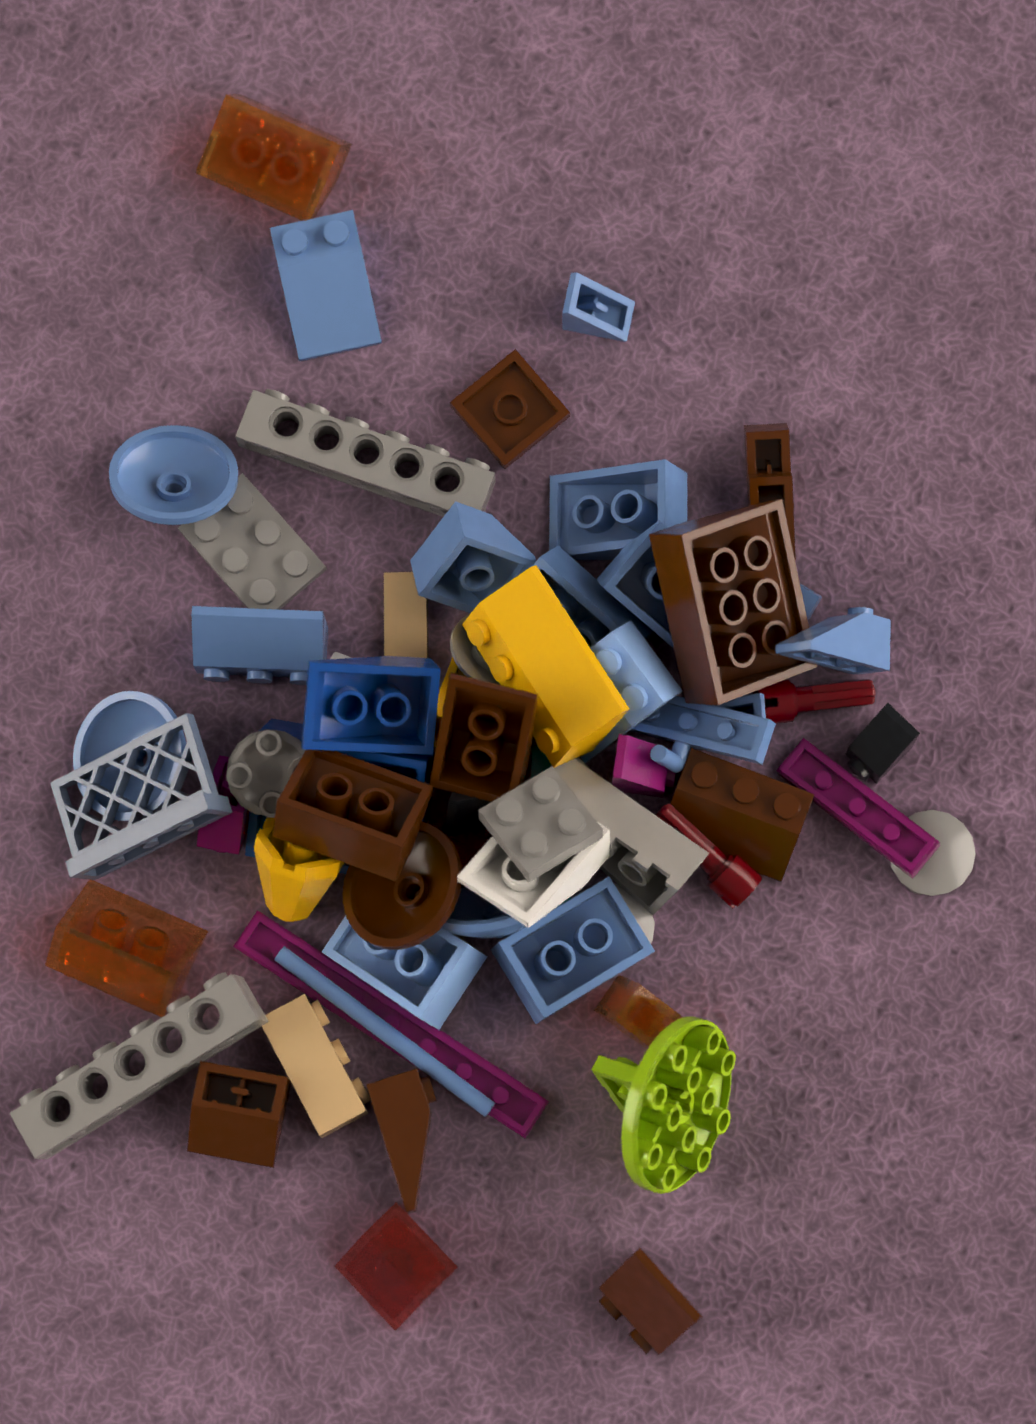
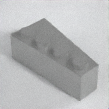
(645, 852)

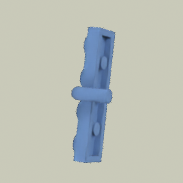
(707, 729)

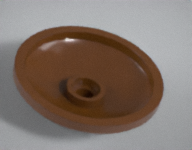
(386, 909)

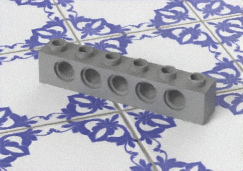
(271, 408)
(238, 1017)

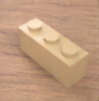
(315, 1065)

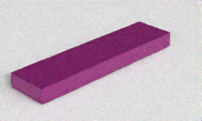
(859, 808)

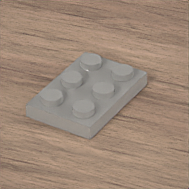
(254, 550)

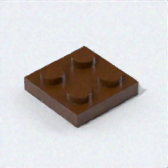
(510, 409)

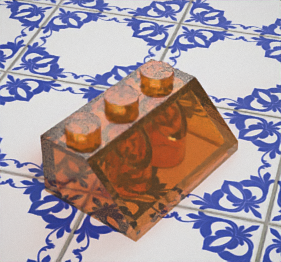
(272, 157)
(125, 948)

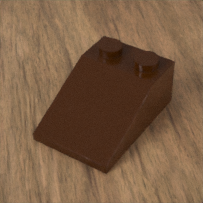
(483, 738)
(648, 1303)

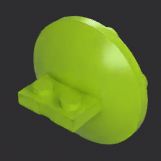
(671, 1102)

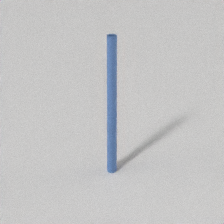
(384, 1031)

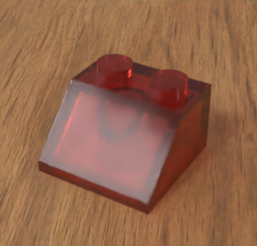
(396, 1266)

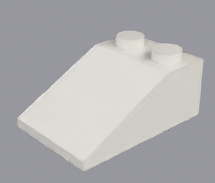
(503, 885)

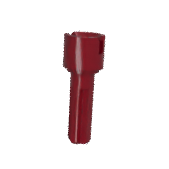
(792, 700)
(728, 875)

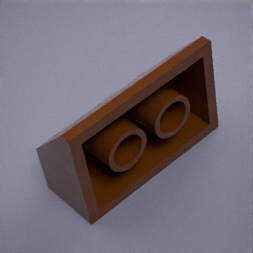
(352, 811)
(742, 811)

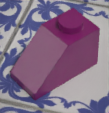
(636, 771)
(229, 831)

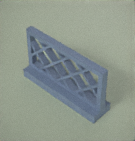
(156, 829)

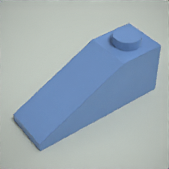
(844, 643)

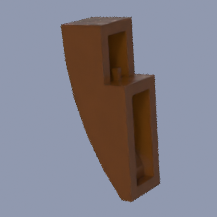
(770, 468)

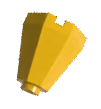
(291, 875)

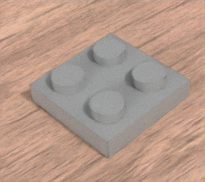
(540, 824)

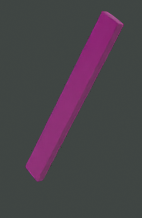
(515, 1103)

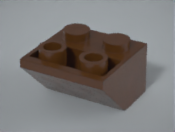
(237, 1114)

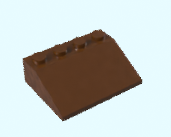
(731, 600)

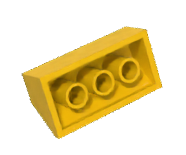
(540, 651)

